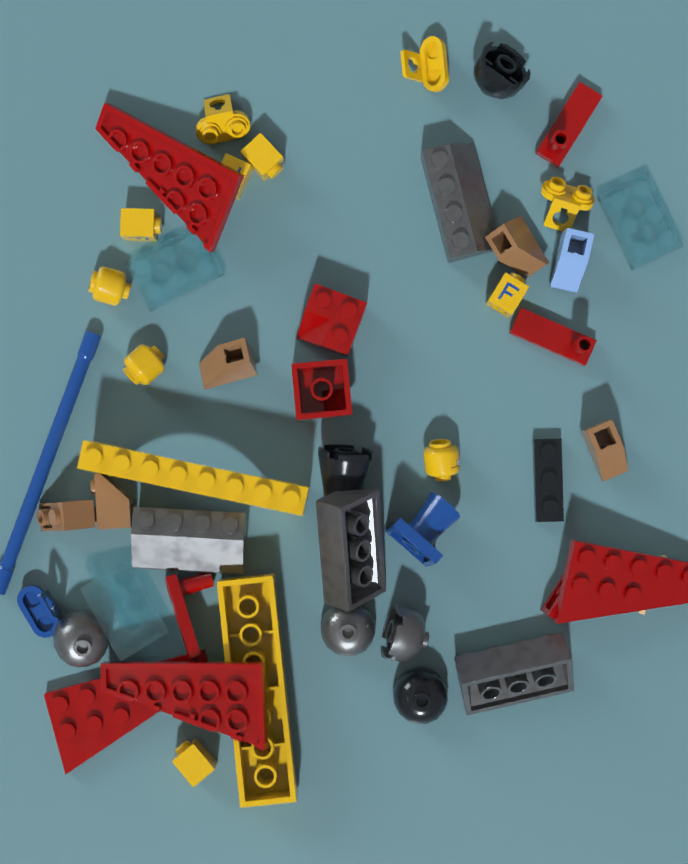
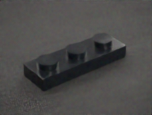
(548, 480)

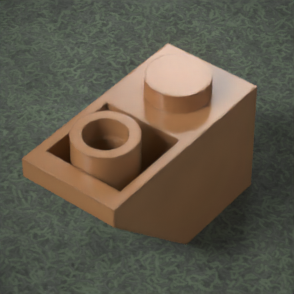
(517, 247)
(228, 364)
(606, 449)
(113, 504)
(66, 515)

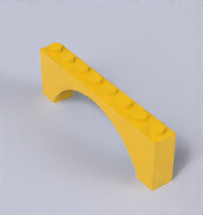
(193, 477)

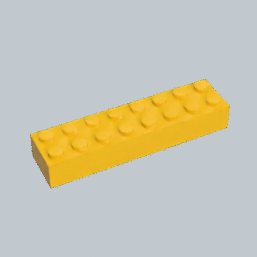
(254, 635)

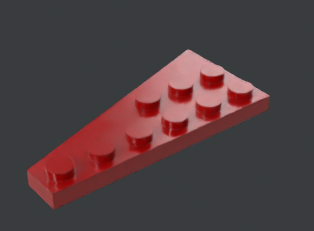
(180, 175)
(617, 581)
(205, 694)
(91, 720)

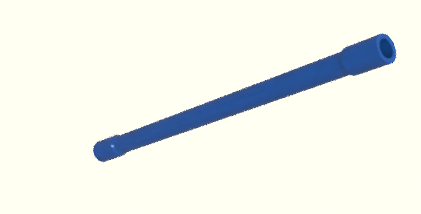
(85, 356)

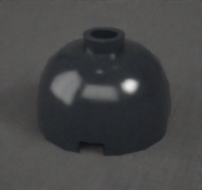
(500, 71)
(420, 695)

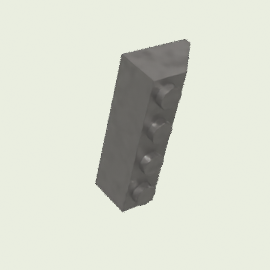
(458, 199)
(188, 540)
(351, 547)
(515, 673)

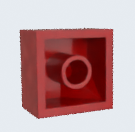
(331, 320)
(321, 389)

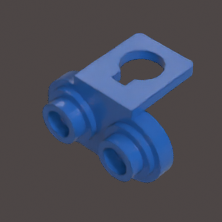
(39, 610)

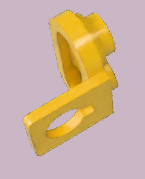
(431, 64)
(223, 123)
(565, 197)

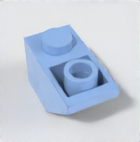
(571, 259)

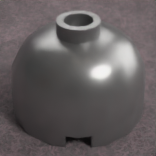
(348, 632)
(404, 634)
(80, 639)

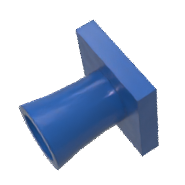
(424, 529)

